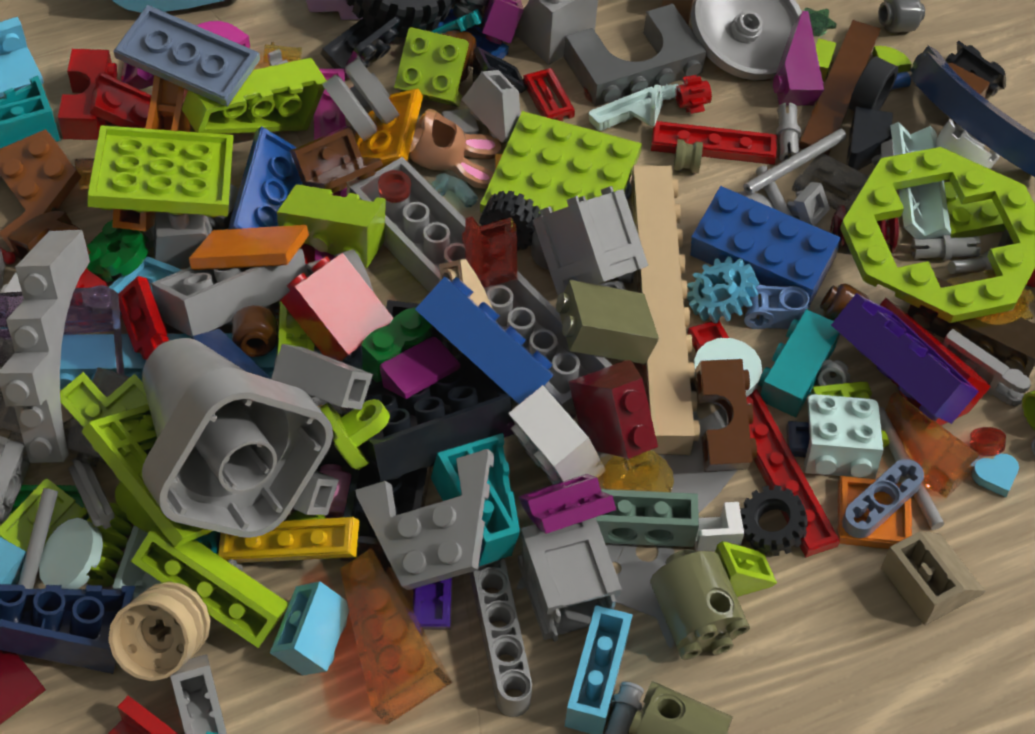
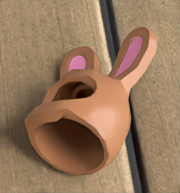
(443, 144)

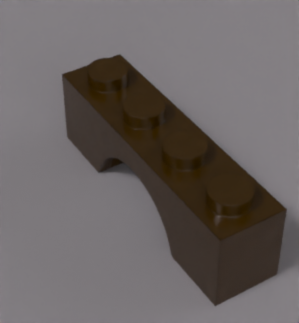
(1009, 343)

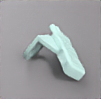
(641, 105)

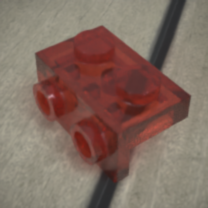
(491, 250)

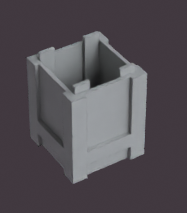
(590, 239)
(567, 576)

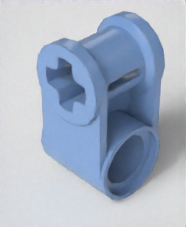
(776, 307)

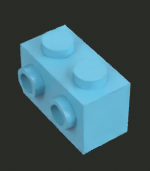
(311, 629)

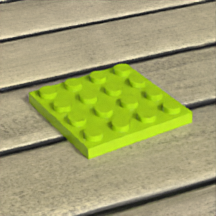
(561, 161)
(161, 171)

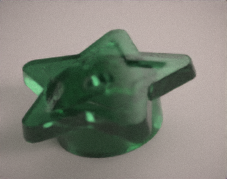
(820, 21)

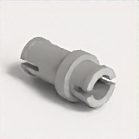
(625, 706)

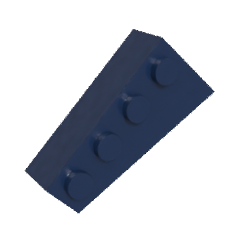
(62, 623)

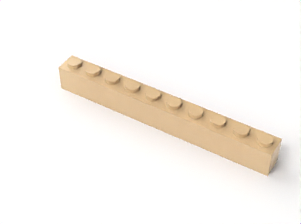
(667, 371)

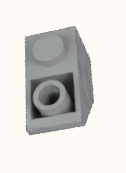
(494, 103)

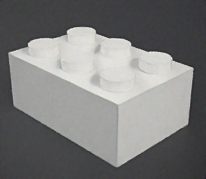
(554, 438)

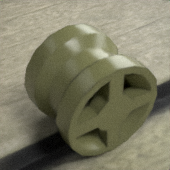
(688, 156)

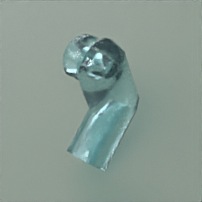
(457, 186)

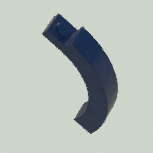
(973, 111)

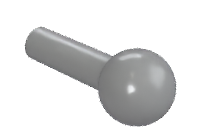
(970, 265)

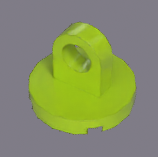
(355, 429)

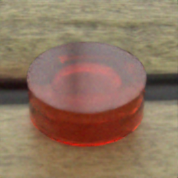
(394, 186)
(988, 441)

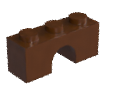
(726, 385)

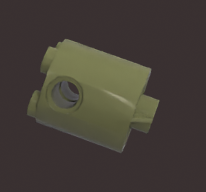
(698, 603)
(676, 713)

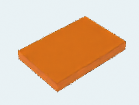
(249, 247)

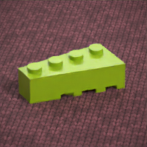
(271, 97)

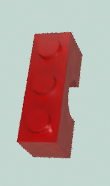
(74, 109)

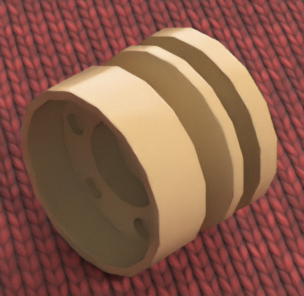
(143, 636)

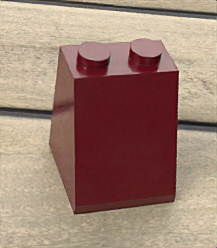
(614, 410)

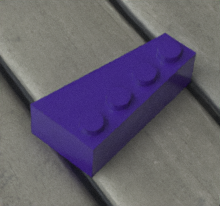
(905, 358)

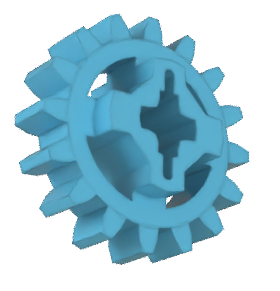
(722, 289)

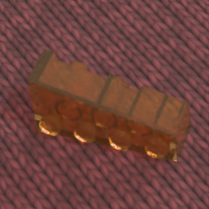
(391, 643)

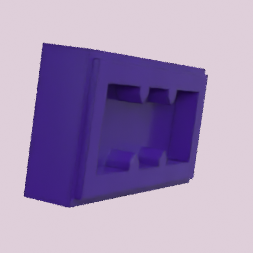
(433, 605)

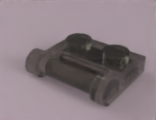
(838, 180)

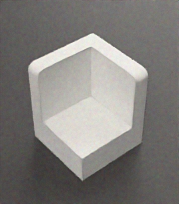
(719, 529)

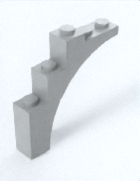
(36, 329)

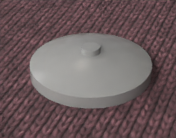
(744, 34)

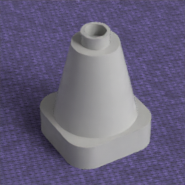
(227, 441)

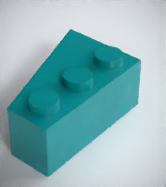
(499, 510)

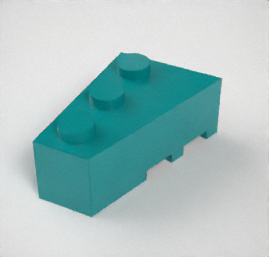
(25, 113)

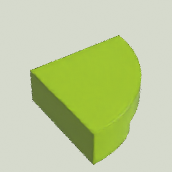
(893, 56)

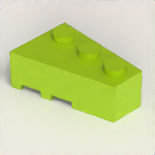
(336, 221)

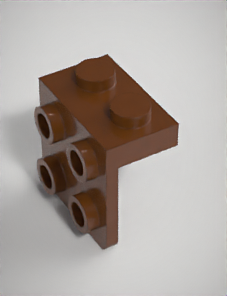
(333, 161)

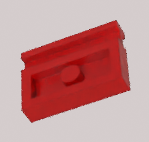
(119, 102)

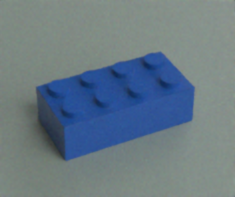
(774, 244)
(483, 340)

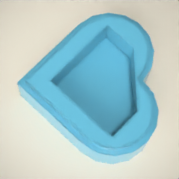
(996, 473)

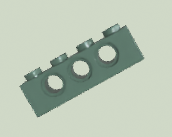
(651, 518)

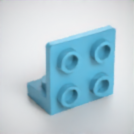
(15, 58)

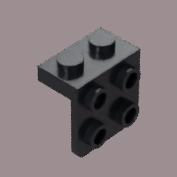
(361, 43)

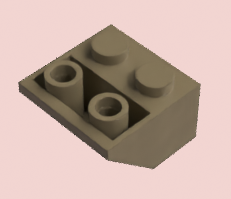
(930, 576)

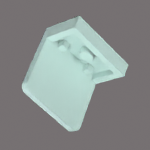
(843, 436)

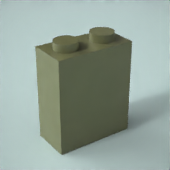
(607, 322)

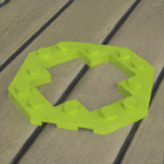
(917, 282)

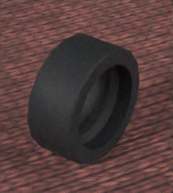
(874, 85)

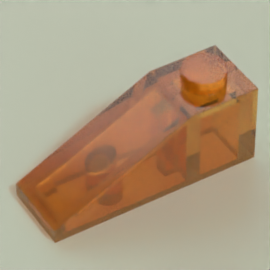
(938, 452)

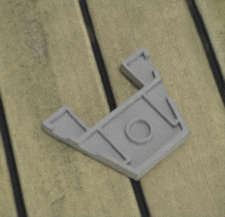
(434, 539)

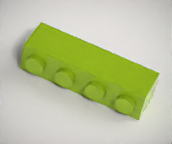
(227, 591)

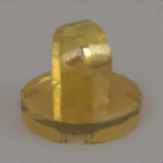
(639, 473)

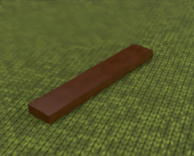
(838, 88)

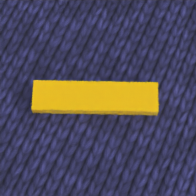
(295, 541)

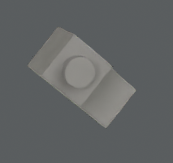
(198, 697)

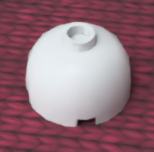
(964, 144)

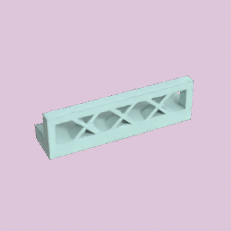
(926, 204)

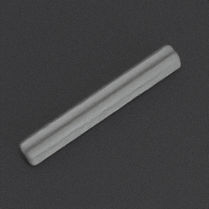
(91, 494)

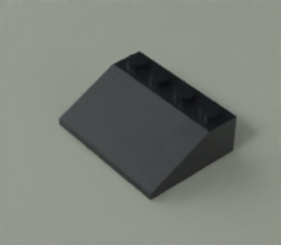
(436, 419)

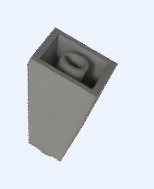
(549, 21)

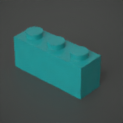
(798, 362)

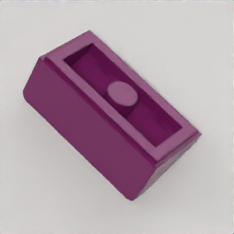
(418, 368)

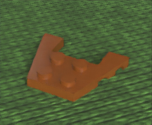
(37, 176)

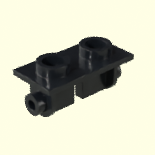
(971, 60)

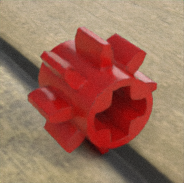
(693, 94)

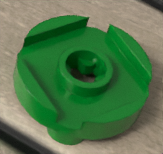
(103, 255)

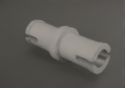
(788, 131)
(946, 247)

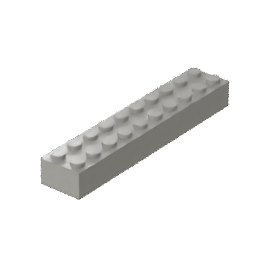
(429, 232)

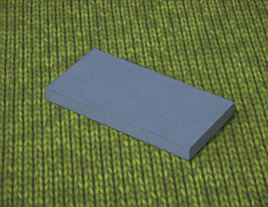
(187, 55)

